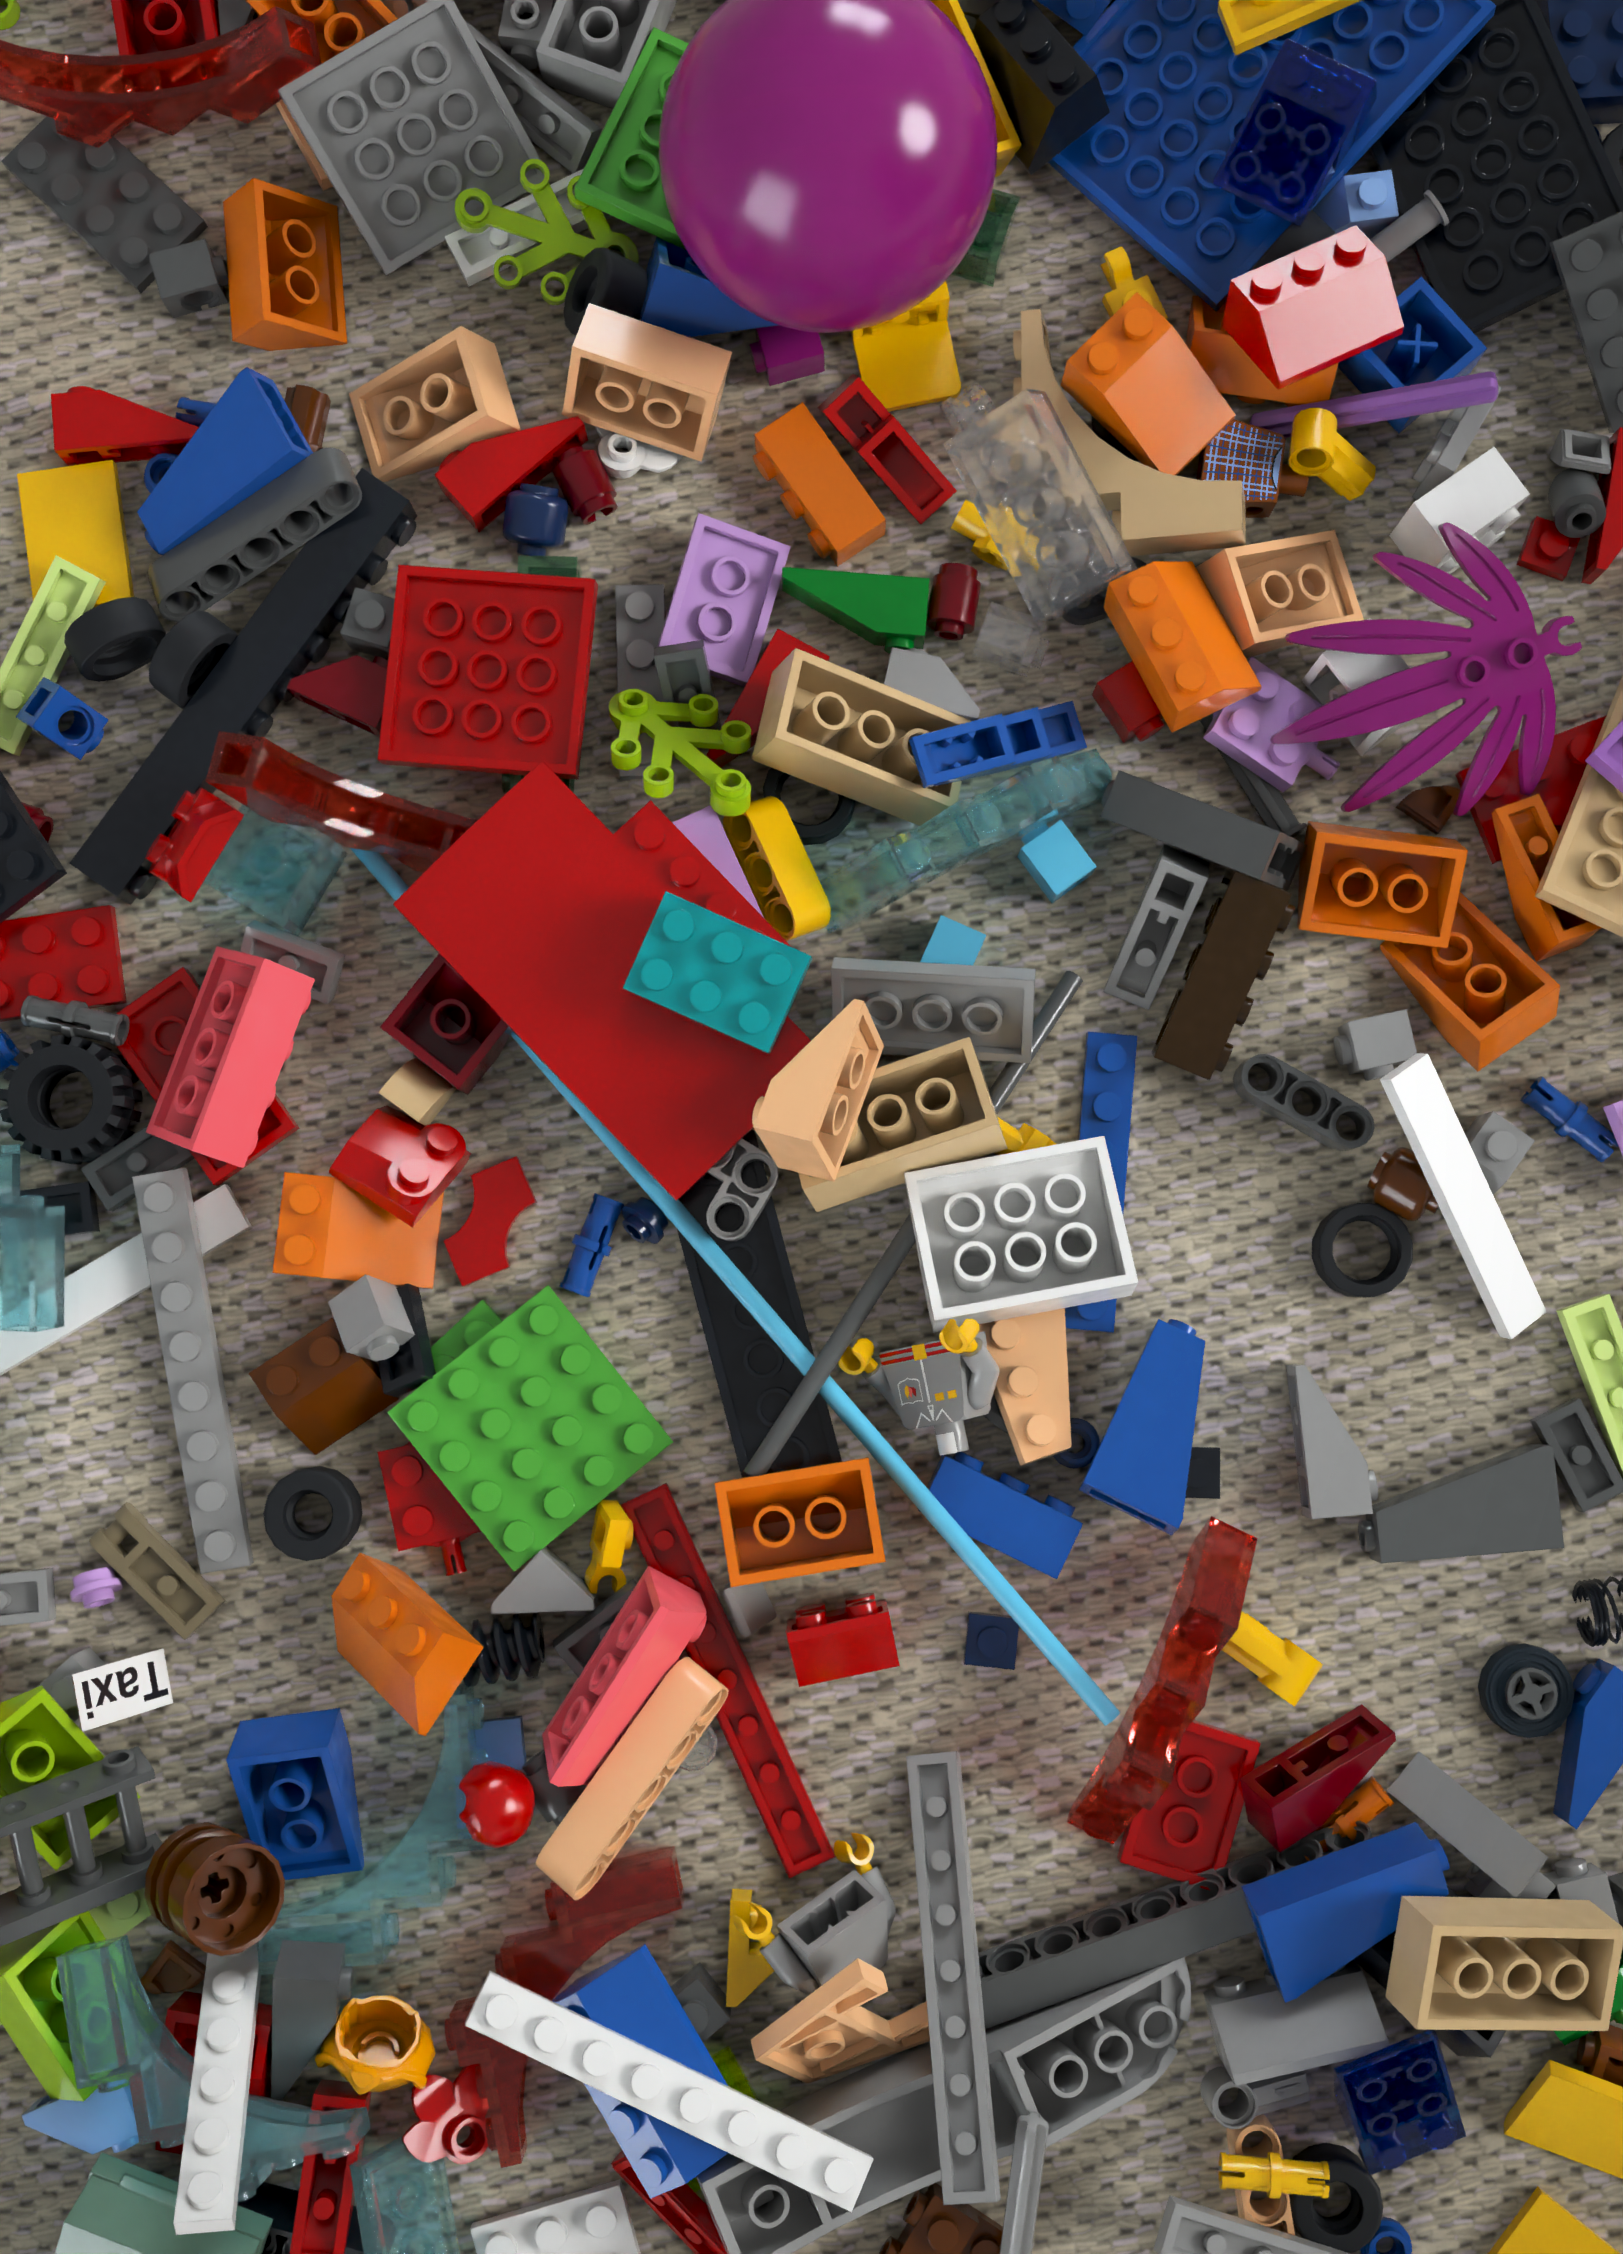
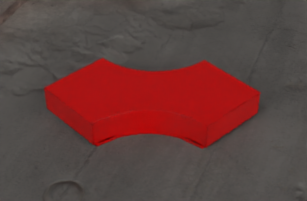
(481, 1243)

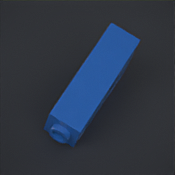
(230, 457)
(1150, 1436)
(1340, 1904)

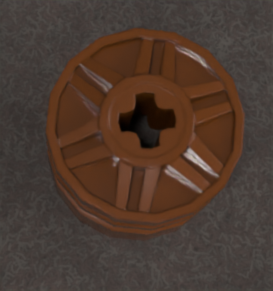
(214, 1888)

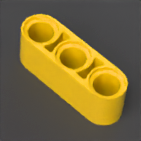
(778, 868)

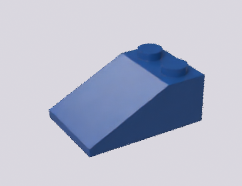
(686, 300)
(299, 1791)

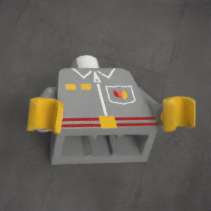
(933, 1380)
(831, 1929)

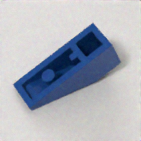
(1591, 1741)

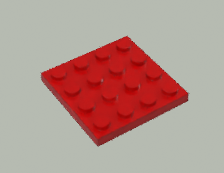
(487, 671)

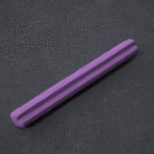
(1391, 403)

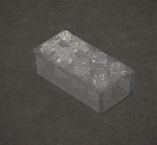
(1039, 505)

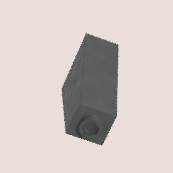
(1202, 829)
(1480, 1510)

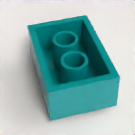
(717, 972)

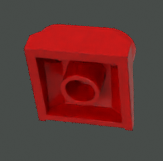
(194, 842)
(401, 1162)

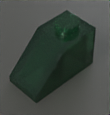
(987, 250)

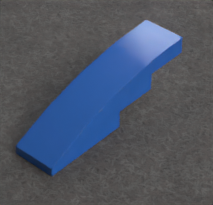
(997, 744)

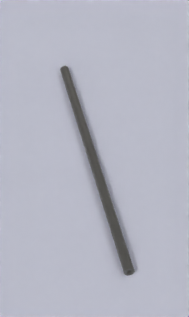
(893, 1257)

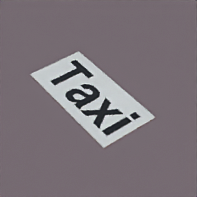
(122, 1689)

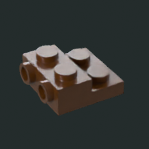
(944, 2228)

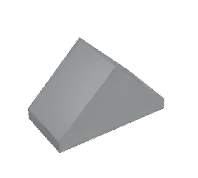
(545, 1586)

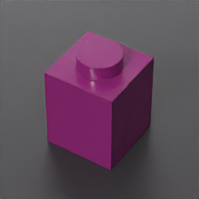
(786, 353)

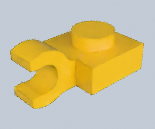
(1120, 278)
(609, 1538)

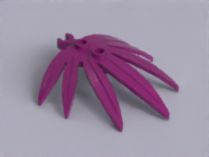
(1486, 666)

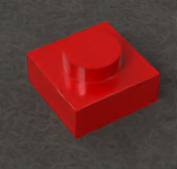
(1547, 549)

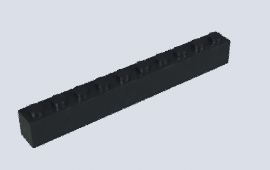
(248, 682)

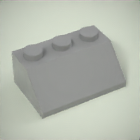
(1269, 2038)

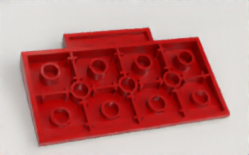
(545, 928)

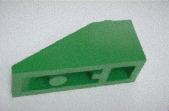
(873, 606)

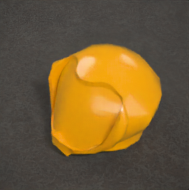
(375, 2064)

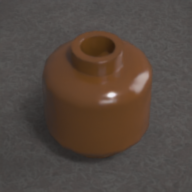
(1402, 1185)

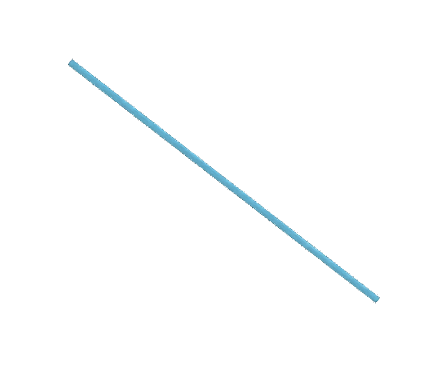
(830, 1391)

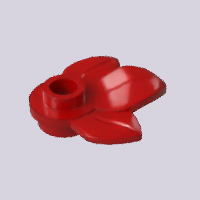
(441, 2114)

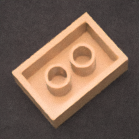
(645, 382)

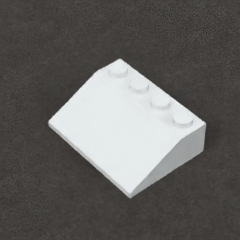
(1020, 1233)

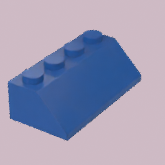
(639, 2004)

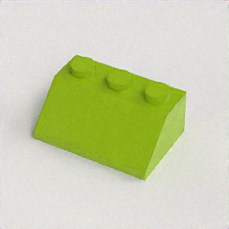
(39, 1745)
(34, 2004)

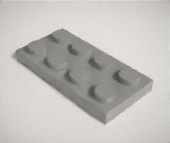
(939, 1003)

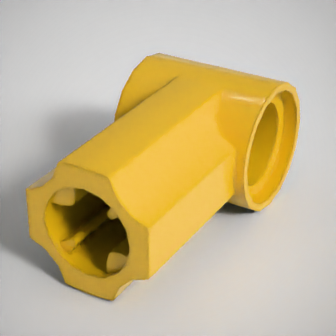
(1324, 453)
(1275, 1661)

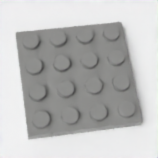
(409, 128)

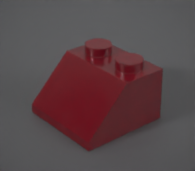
(448, 1026)

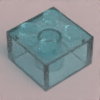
(276, 869)

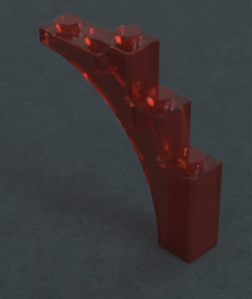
(162, 89)
(351, 814)
(1174, 1686)
(543, 1961)

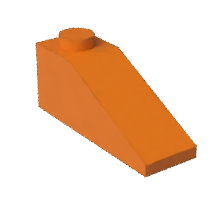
(1525, 845)

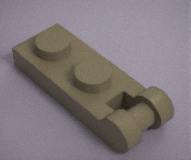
(157, 1572)

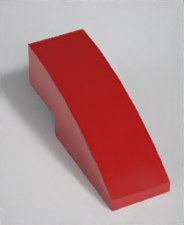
(887, 448)

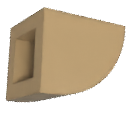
(418, 1091)

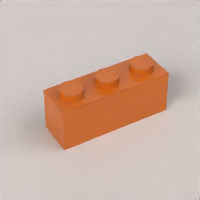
(818, 485)

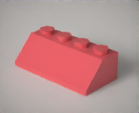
(231, 1056)
(621, 1676)

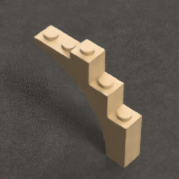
(1149, 507)

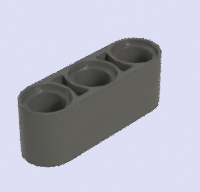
(1326, 1103)

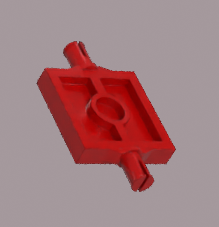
(423, 1507)

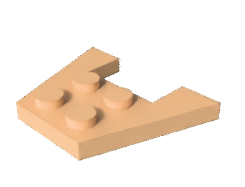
(834, 2033)

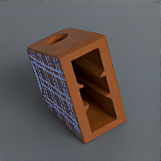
(1256, 459)

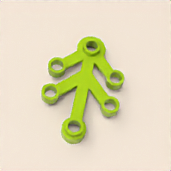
(555, 236)
(640, 713)

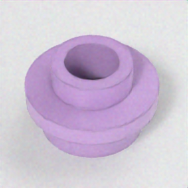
(95, 1587)

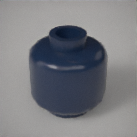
(535, 519)

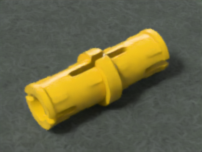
(1273, 2175)

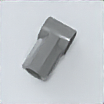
(1253, 2097)

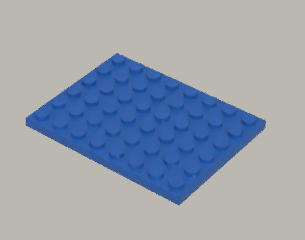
(1184, 95)

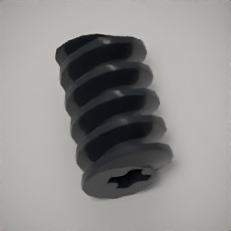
(507, 1650)

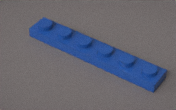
(1106, 1113)

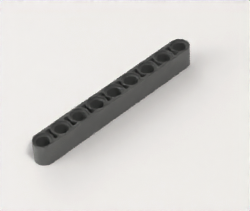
(1135, 1932)

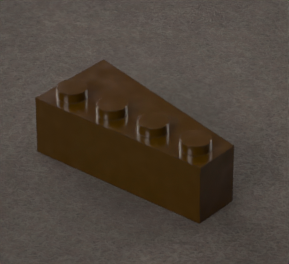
(1222, 974)

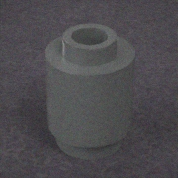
(1576, 503)
(550, 1799)

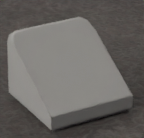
(1582, 451)
(749, 1607)

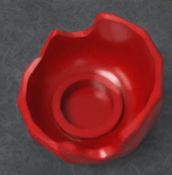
(497, 1804)

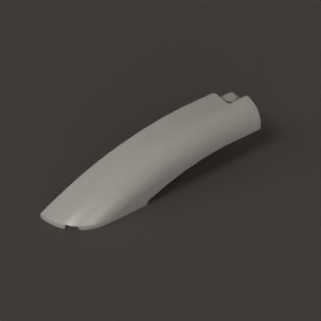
(1057, 2061)

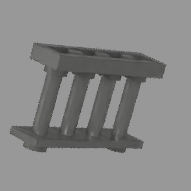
(90, 1879)

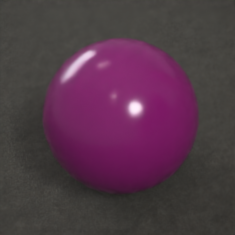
(827, 156)

